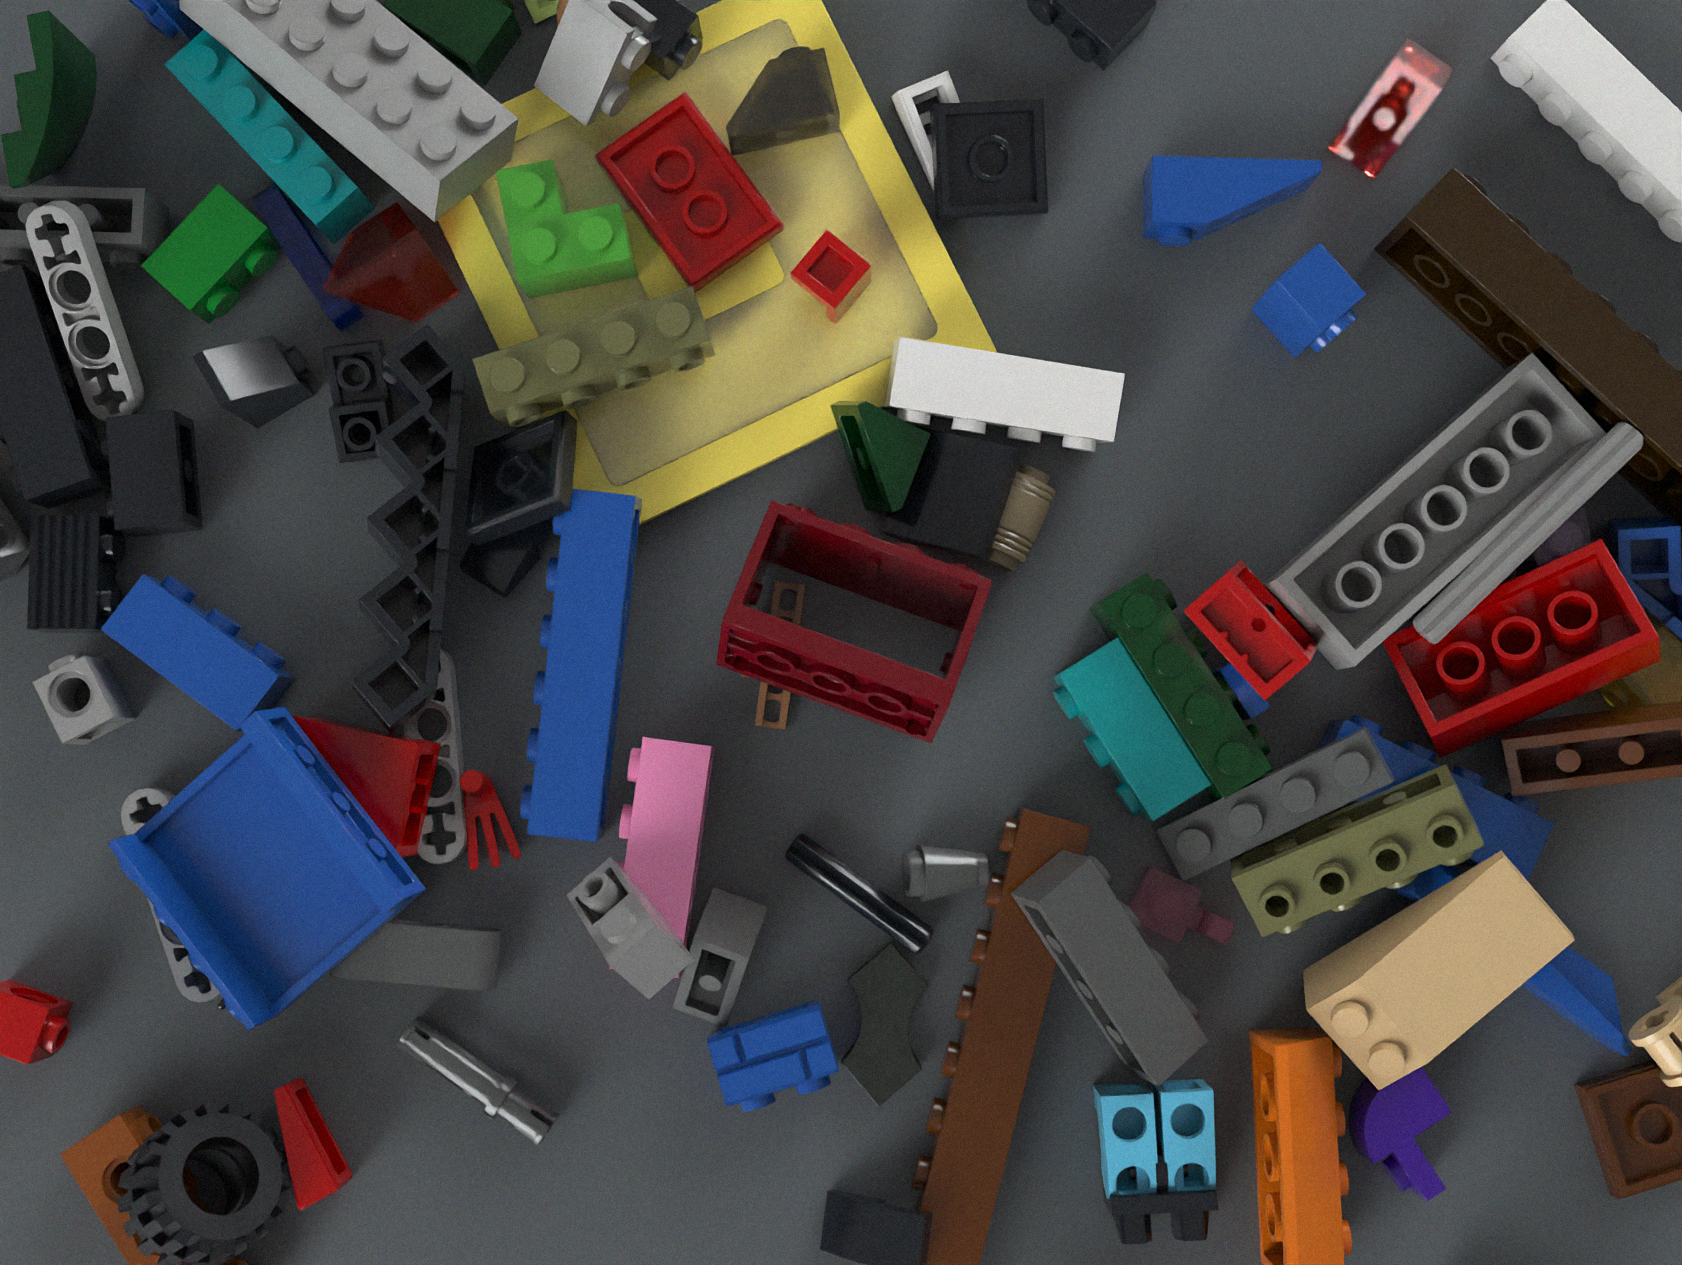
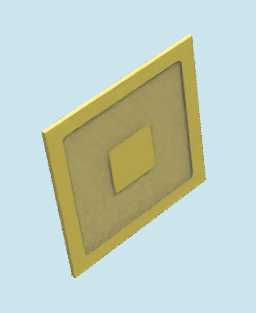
(772, 342)

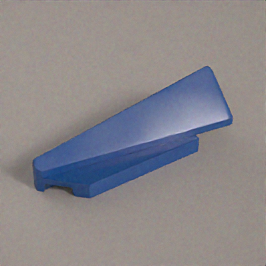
(1565, 983)

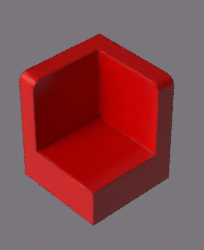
(833, 275)

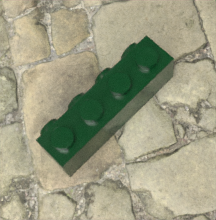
(1184, 685)

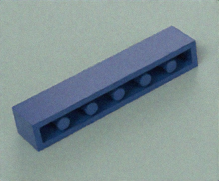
(582, 666)

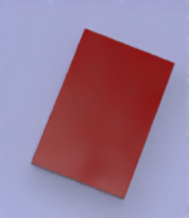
(689, 192)

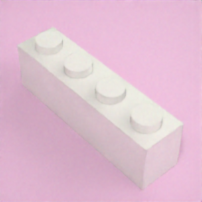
(1003, 391)

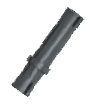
(477, 1080)

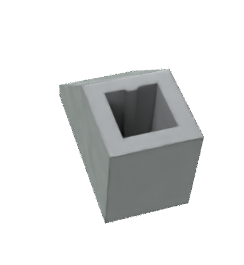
(629, 929)

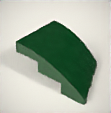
(51, 102)

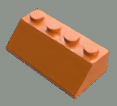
(1298, 1147)

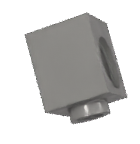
(103, 712)

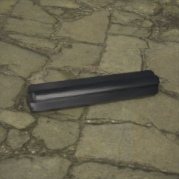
(859, 893)

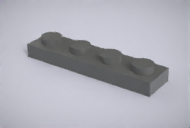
(1275, 803)

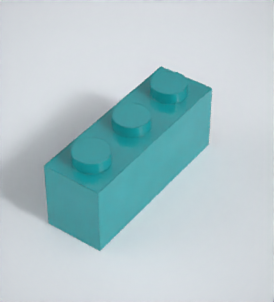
(1129, 732)

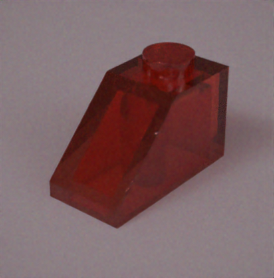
(1391, 108)

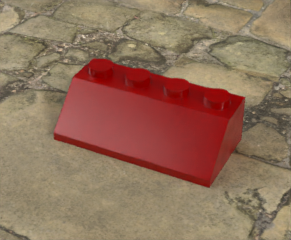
(1526, 649)

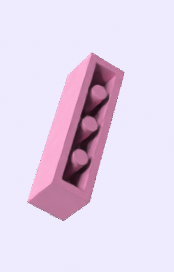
(667, 825)

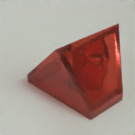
(390, 268)

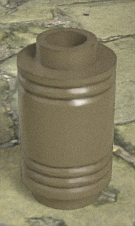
(1021, 518)

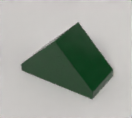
(880, 452)

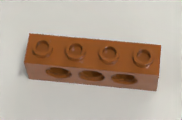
(97, 1168)

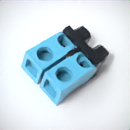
(1160, 1177)

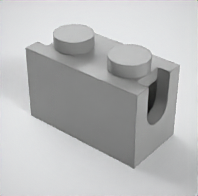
(595, 56)

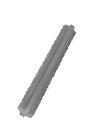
(1528, 532)

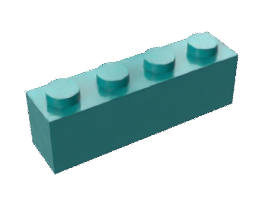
(270, 136)

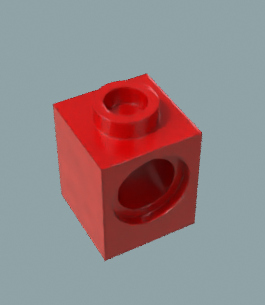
(31, 1022)

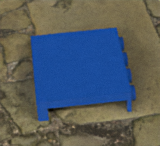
(267, 869)

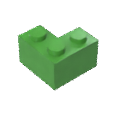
(559, 248)

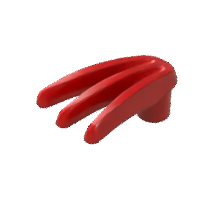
(481, 802)

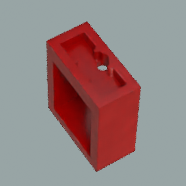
(1258, 645)

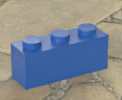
(198, 650)

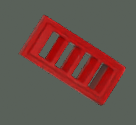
(310, 1148)

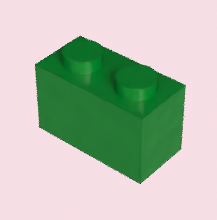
(213, 255)

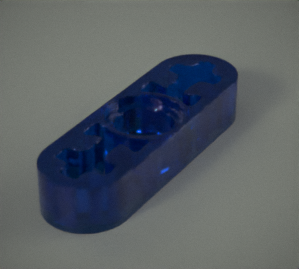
(304, 253)

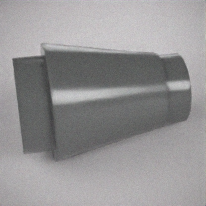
(942, 871)

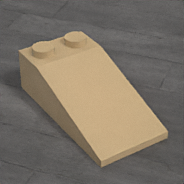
(1433, 969)

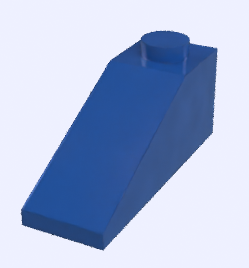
(1204, 194)

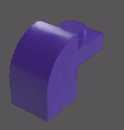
(1389, 1119)

